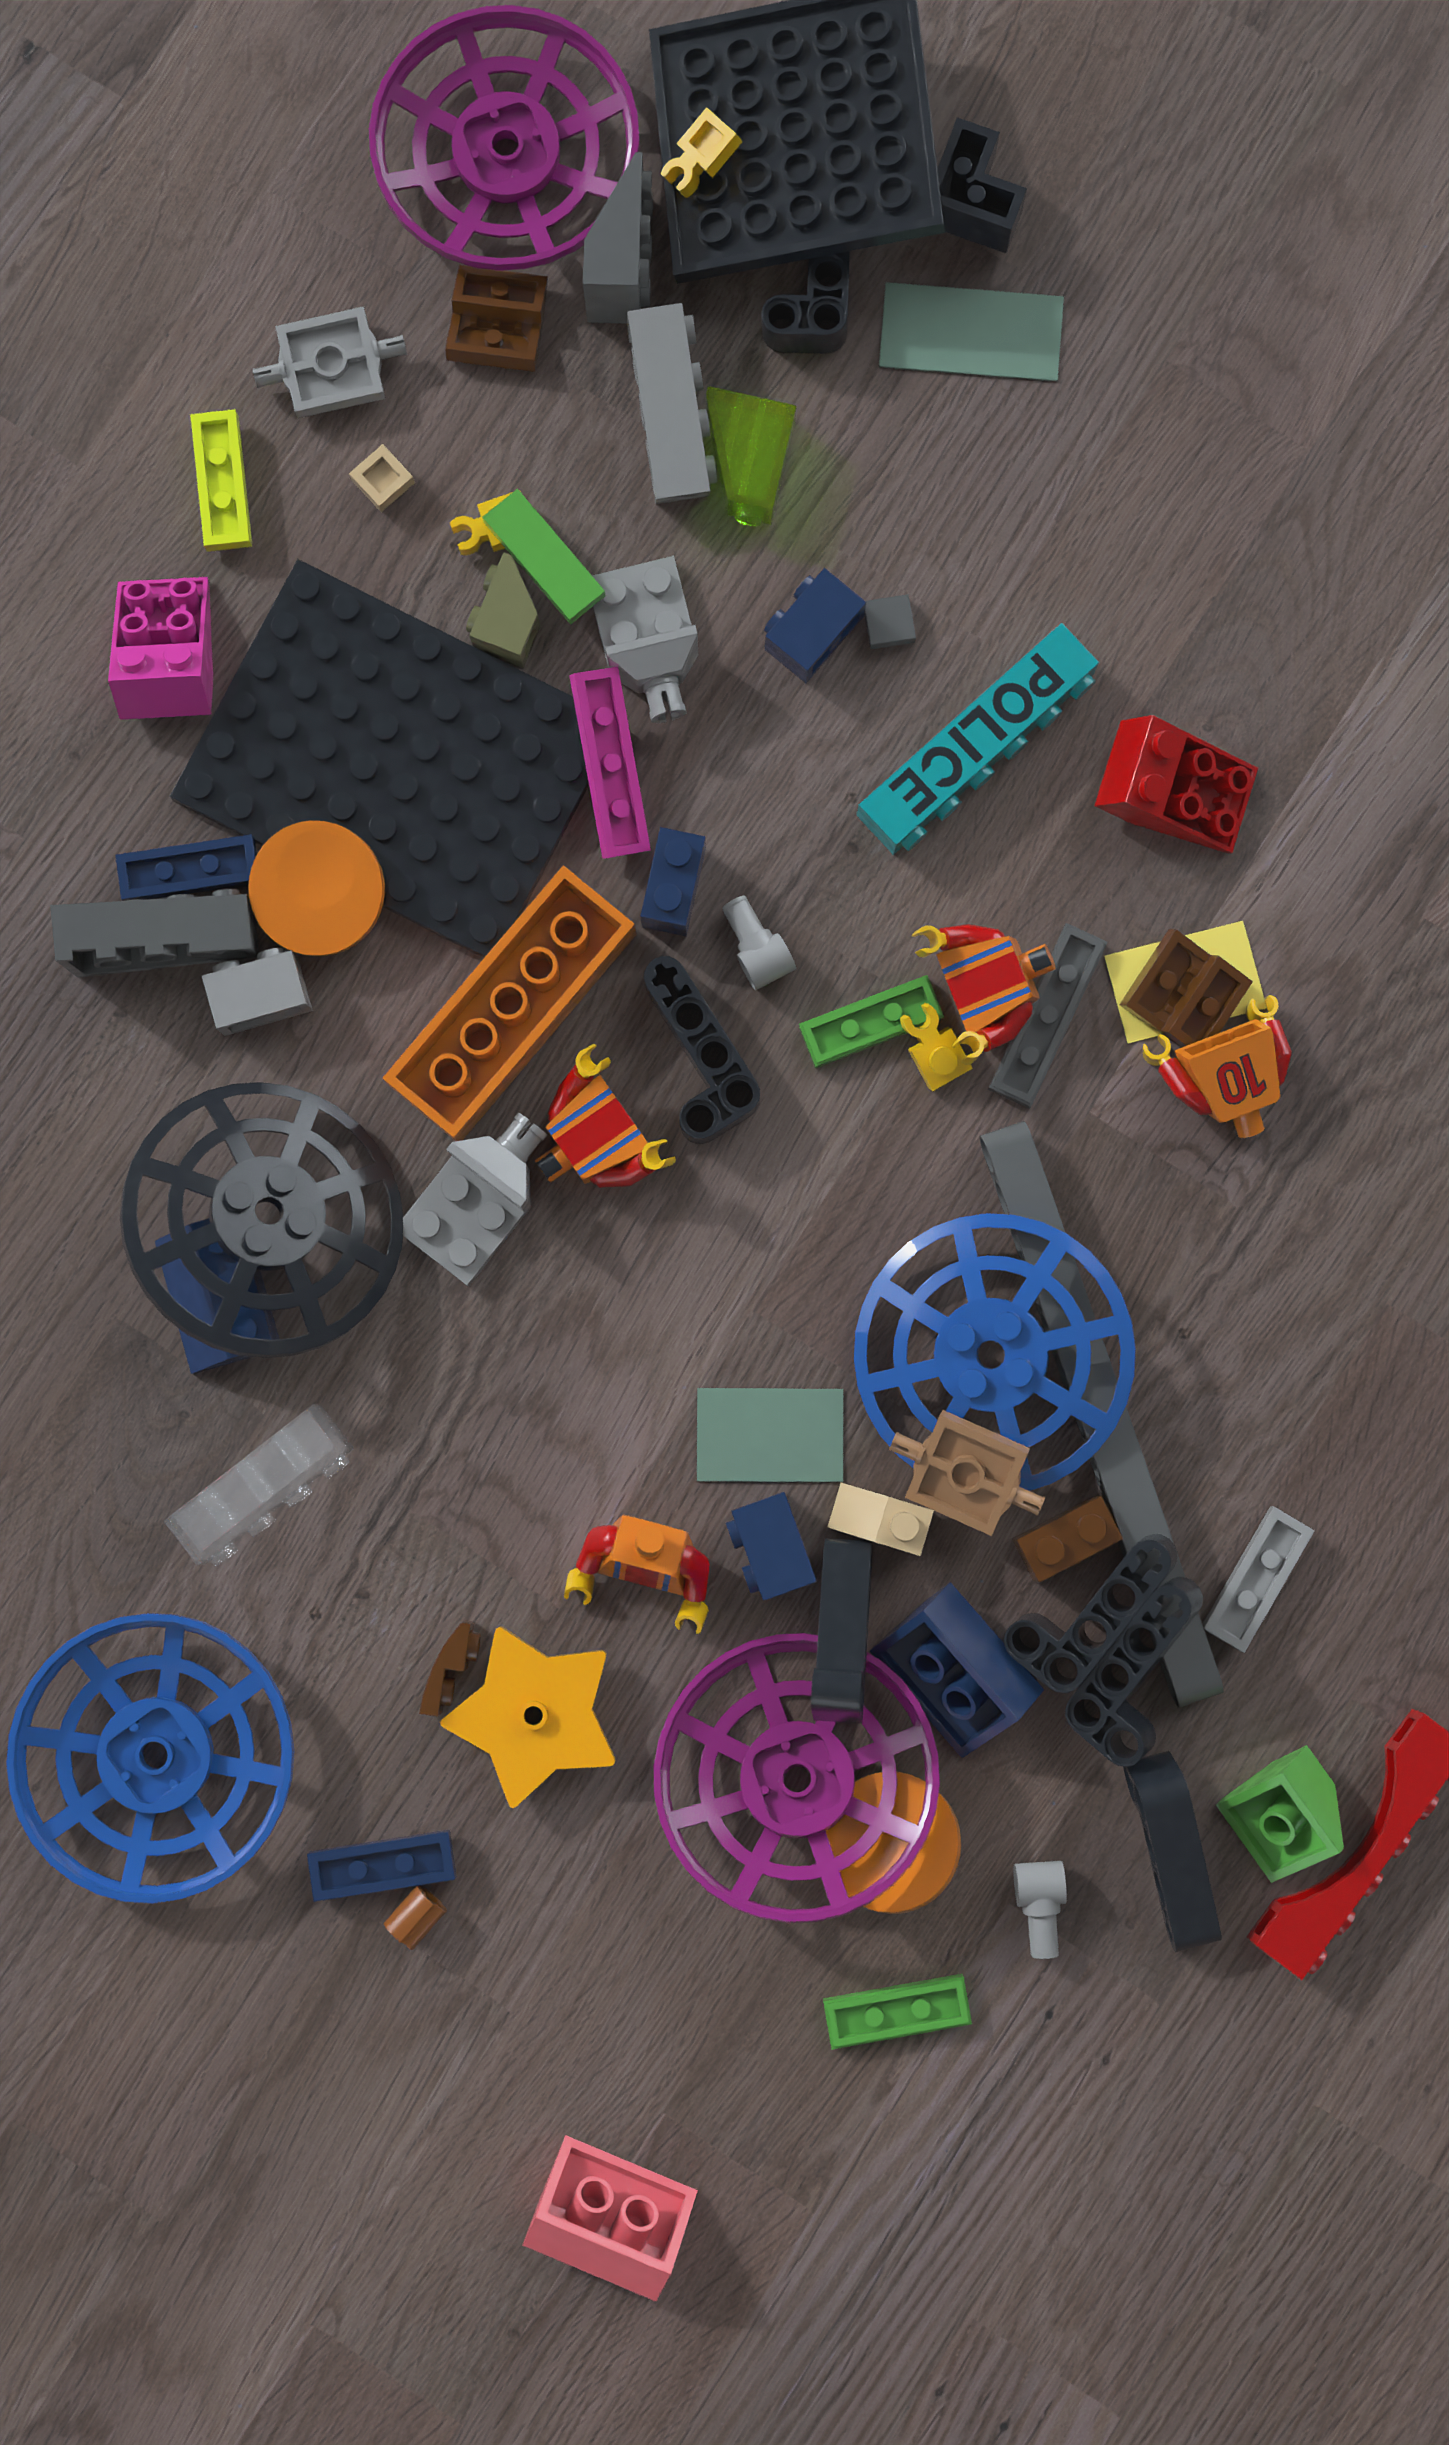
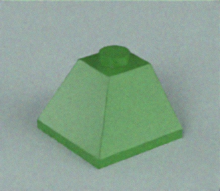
(1286, 1815)

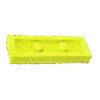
(221, 480)

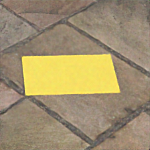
(1226, 941)

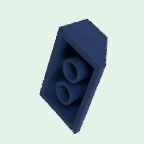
(205, 1304)
(958, 1670)

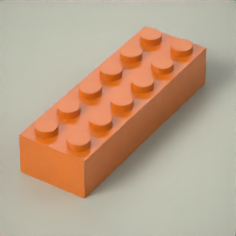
(510, 1004)

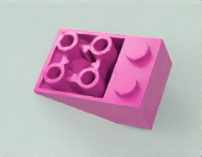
(162, 649)

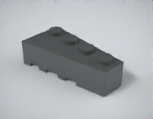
(153, 933)

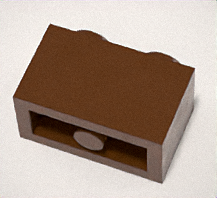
(1067, 1538)

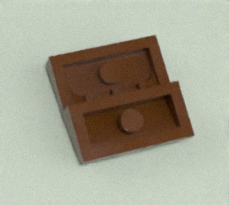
(496, 318)
(1185, 991)

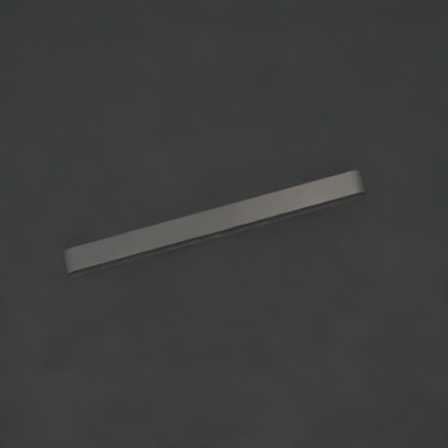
(1120, 1461)

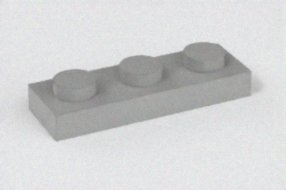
(1257, 1579)

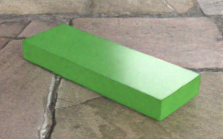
(544, 556)
(867, 1021)
(897, 2011)

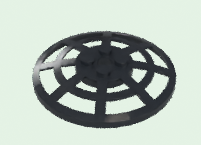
(245, 1236)

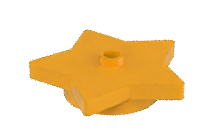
(557, 1685)

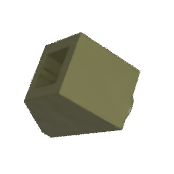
(507, 618)

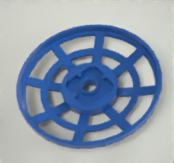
(1011, 1326)
(126, 1773)

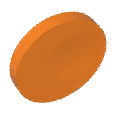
(316, 888)
(933, 1865)

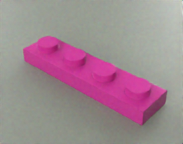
(610, 762)

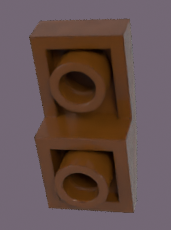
(455, 1655)

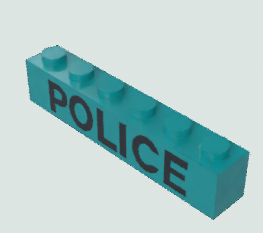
(978, 739)

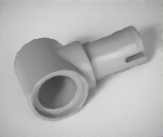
(761, 954)
(1040, 1891)

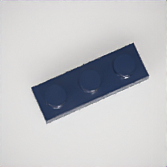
(186, 868)
(381, 1865)

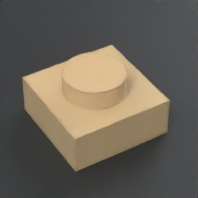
(382, 478)

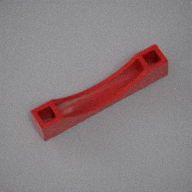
(1303, 1923)

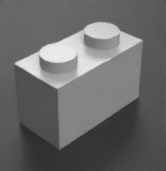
(256, 991)

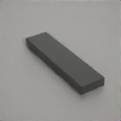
(1060, 993)

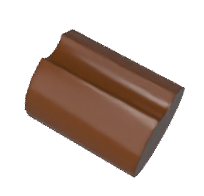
(415, 1917)

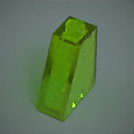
(750, 450)

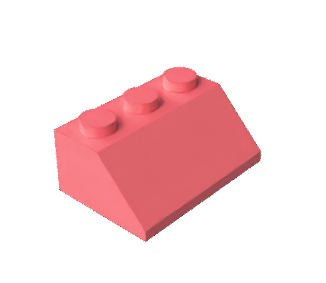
(611, 2218)

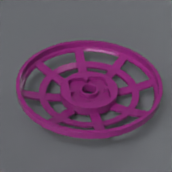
(497, 118)
(788, 1812)

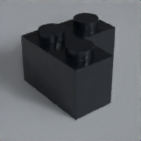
(972, 200)

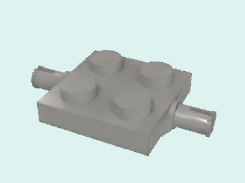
(330, 362)

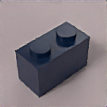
(813, 624)
(673, 881)
(771, 1545)

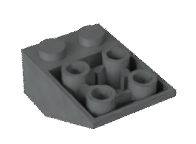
(620, 249)

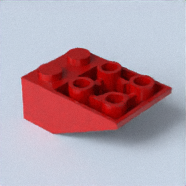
(1175, 784)

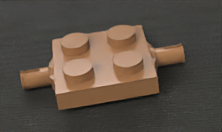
(967, 1472)

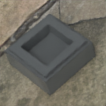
(889, 622)

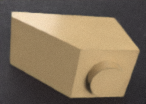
(880, 1519)

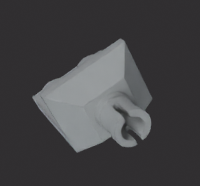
(648, 632)
(475, 1200)

